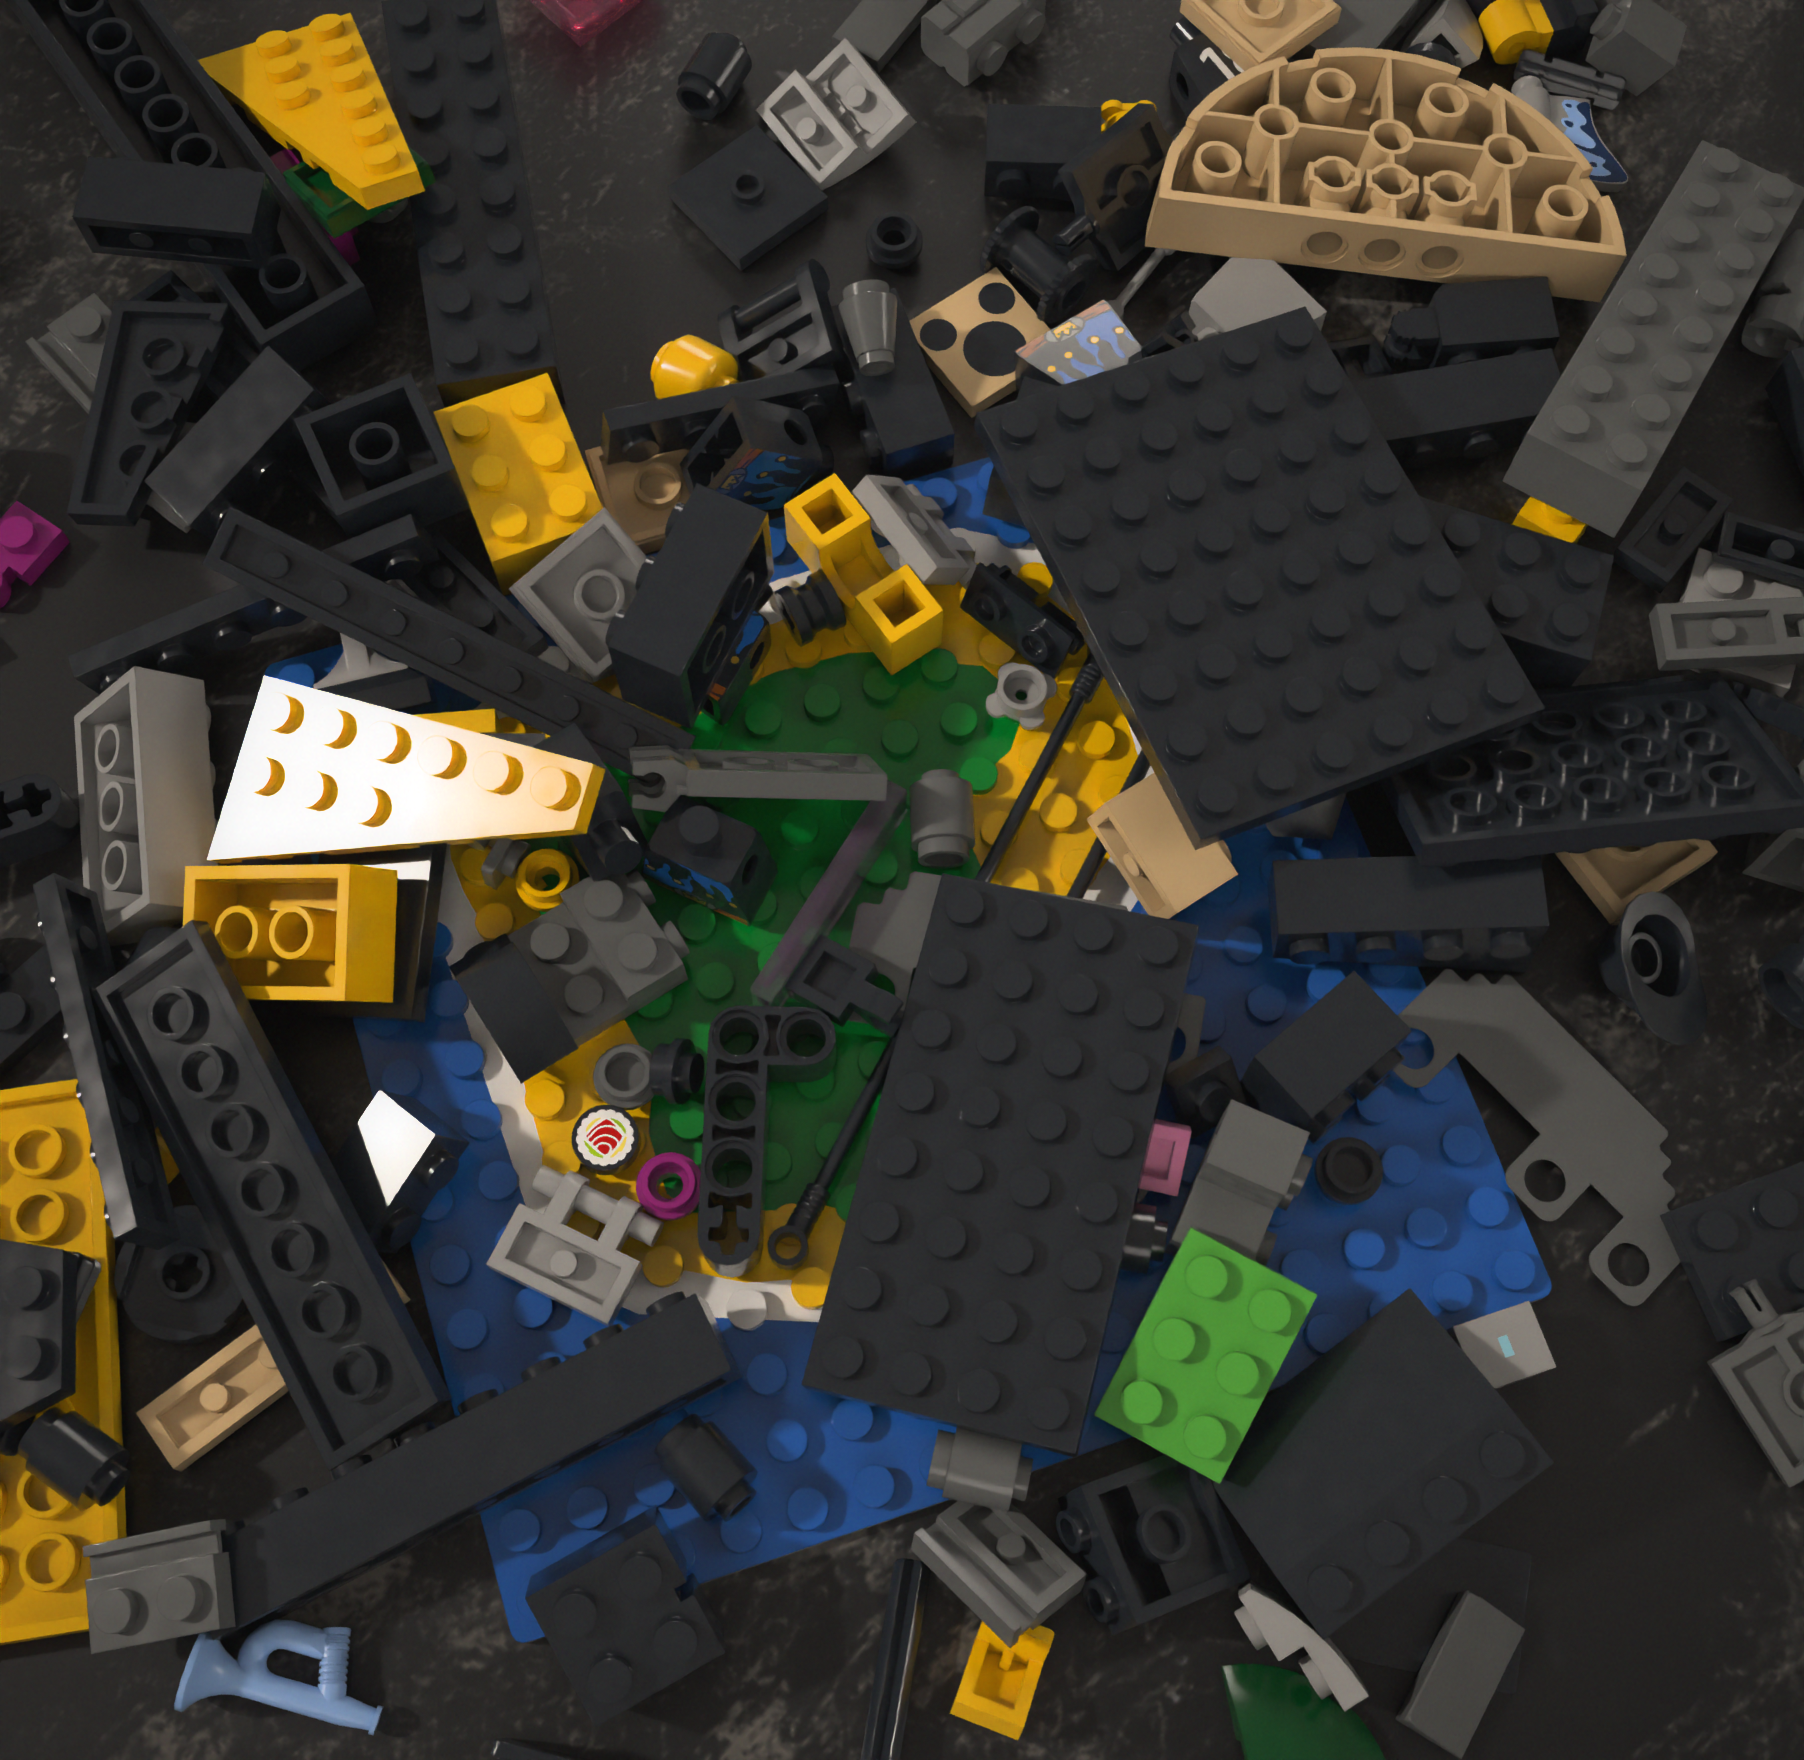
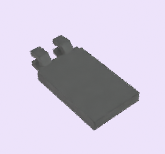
(751, 775)

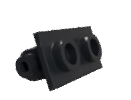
(1008, 611)

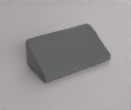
(1460, 1673)

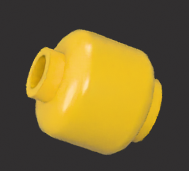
(691, 366)

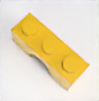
(882, 604)

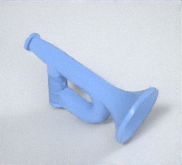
(215, 1672)

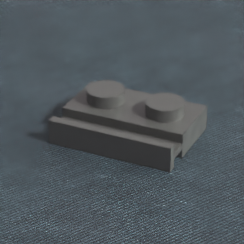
(75, 348)
(999, 1566)
(158, 1586)

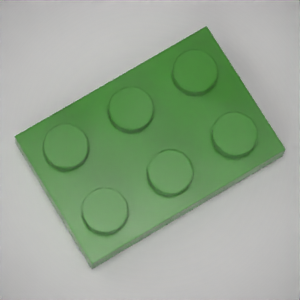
(1205, 1354)

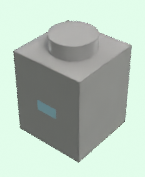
(1505, 1345)

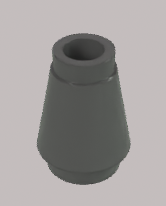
(870, 322)

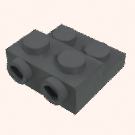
(602, 953)

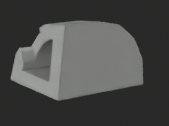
(1453, 27)

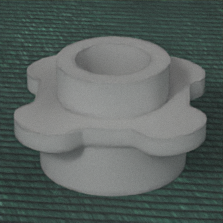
(1026, 679)

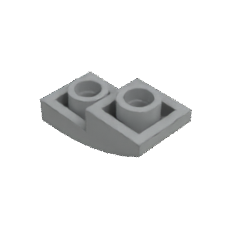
(1285, 1629)

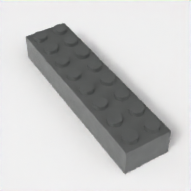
(1655, 339)

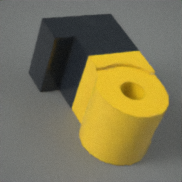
(1536, 25)

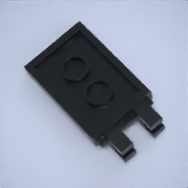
(416, 925)

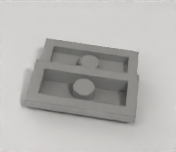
(835, 116)

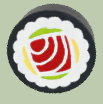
(606, 1140)

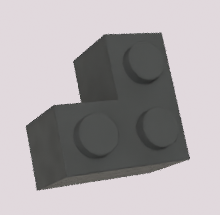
(1241, 1180)

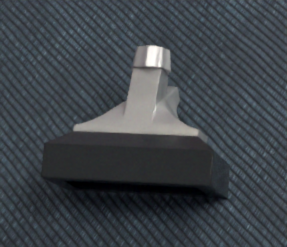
(376, 680)

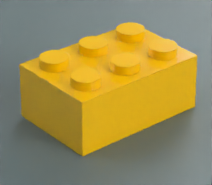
(519, 473)
(301, 928)

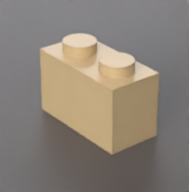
(1155, 852)

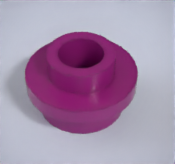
(659, 1169)

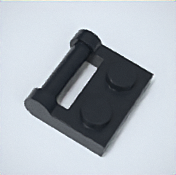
(794, 341)

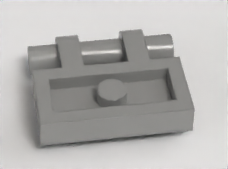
(916, 530)
(565, 1263)

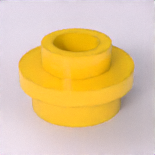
(538, 865)

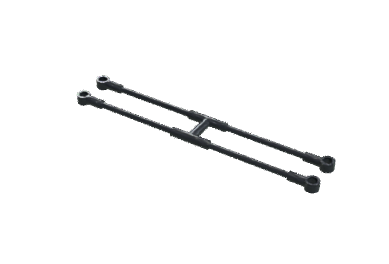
(816, 1194)

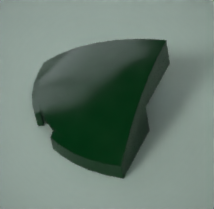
(1285, 1719)

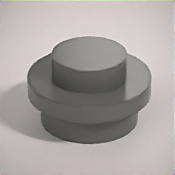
(623, 1076)

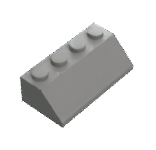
(144, 797)

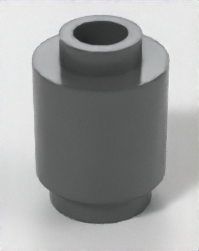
(942, 819)
(979, 1469)

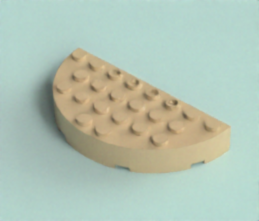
(1386, 174)

